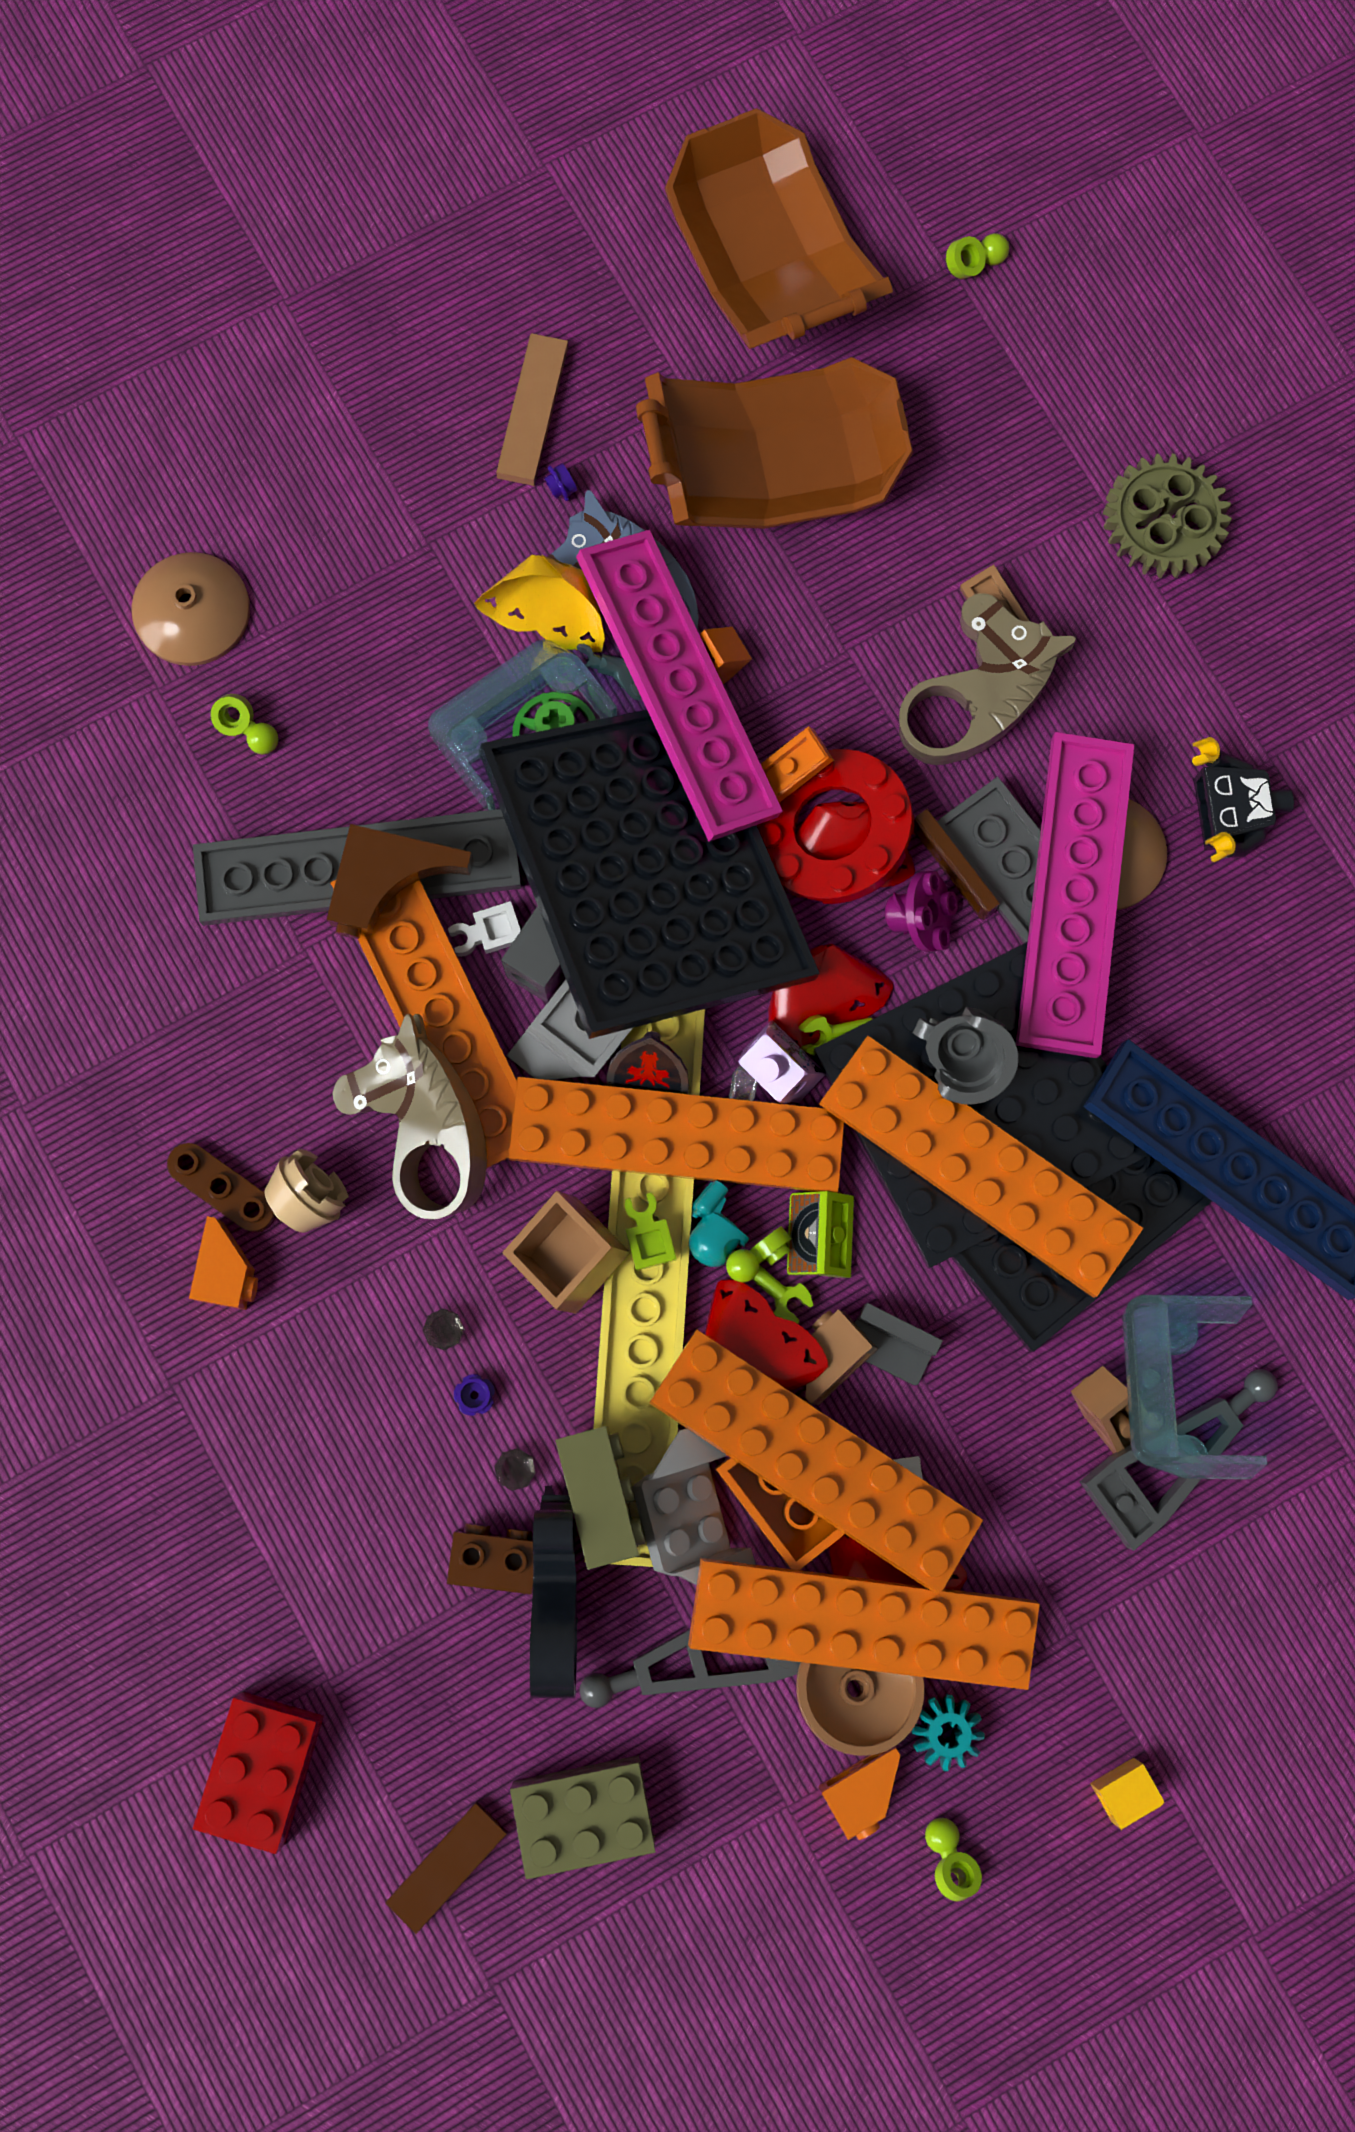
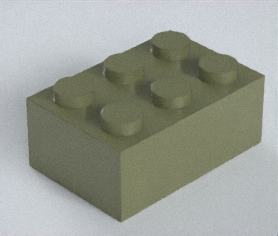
(600, 1496)
(582, 1817)

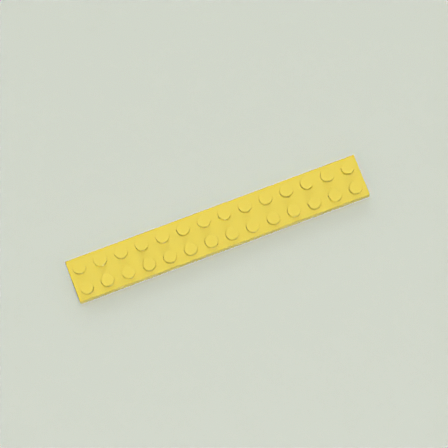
(646, 1307)

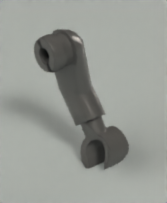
(613, 667)

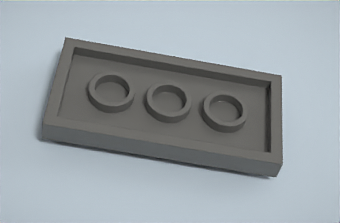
(1000, 847)

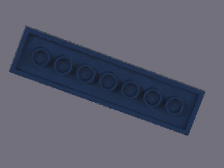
(1229, 1164)

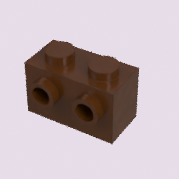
(492, 1559)

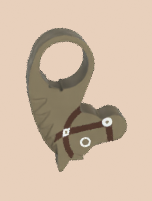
(1012, 672)
(433, 1109)

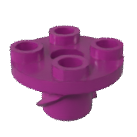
(923, 911)

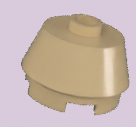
(304, 1193)

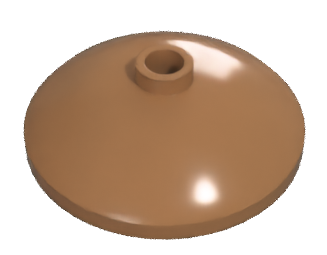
(198, 628)
(1142, 857)
(860, 1724)

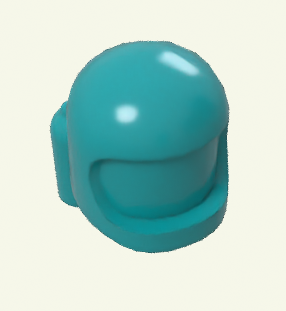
(715, 1234)

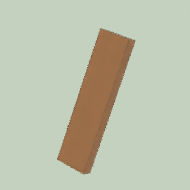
(532, 409)

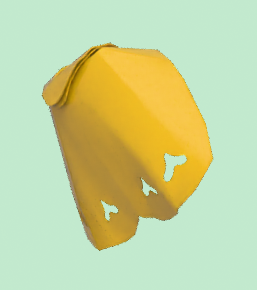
(548, 597)

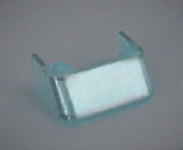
(461, 722)
(1152, 1333)

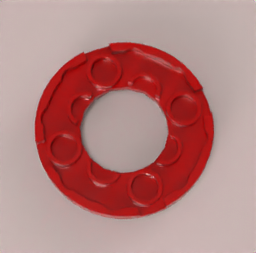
(868, 865)

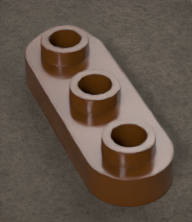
(233, 1200)

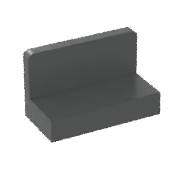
(901, 1346)

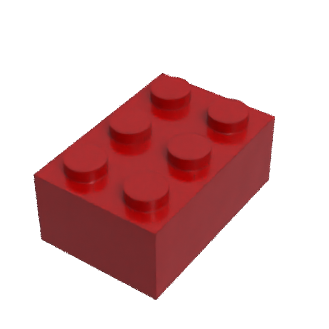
(258, 1772)

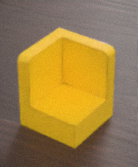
(1127, 1793)

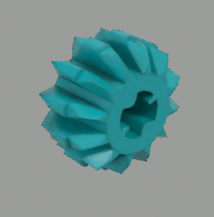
(961, 1735)

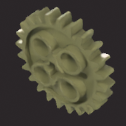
(1151, 487)

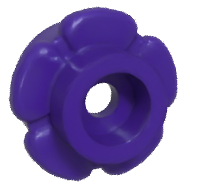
(560, 482)
(463, 1392)

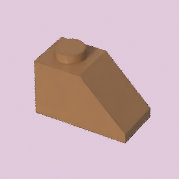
(845, 1350)
(1105, 1407)

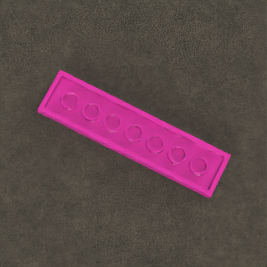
(679, 684)
(1075, 895)

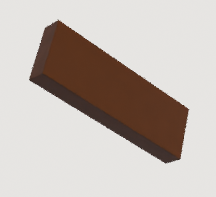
(955, 865)
(446, 1867)

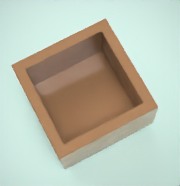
(566, 1252)

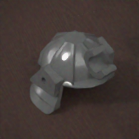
(971, 1055)

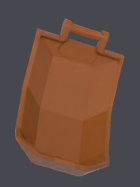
(767, 230)
(776, 445)

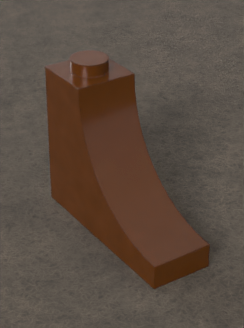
(378, 868)

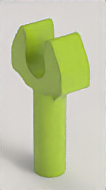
(826, 1030)
(782, 1294)

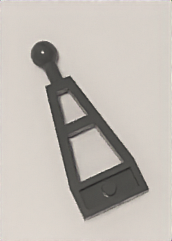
(1122, 1499)
(597, 1689)

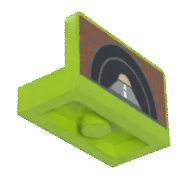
(820, 1234)

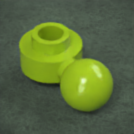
(992, 251)
(260, 737)
(744, 1264)
(943, 1837)

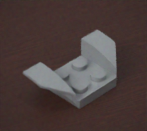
(558, 1043)
(683, 1510)

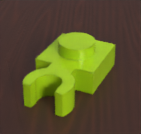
(650, 1240)

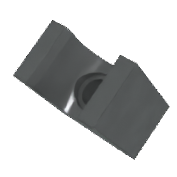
(533, 961)

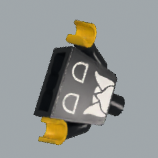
(1234, 802)

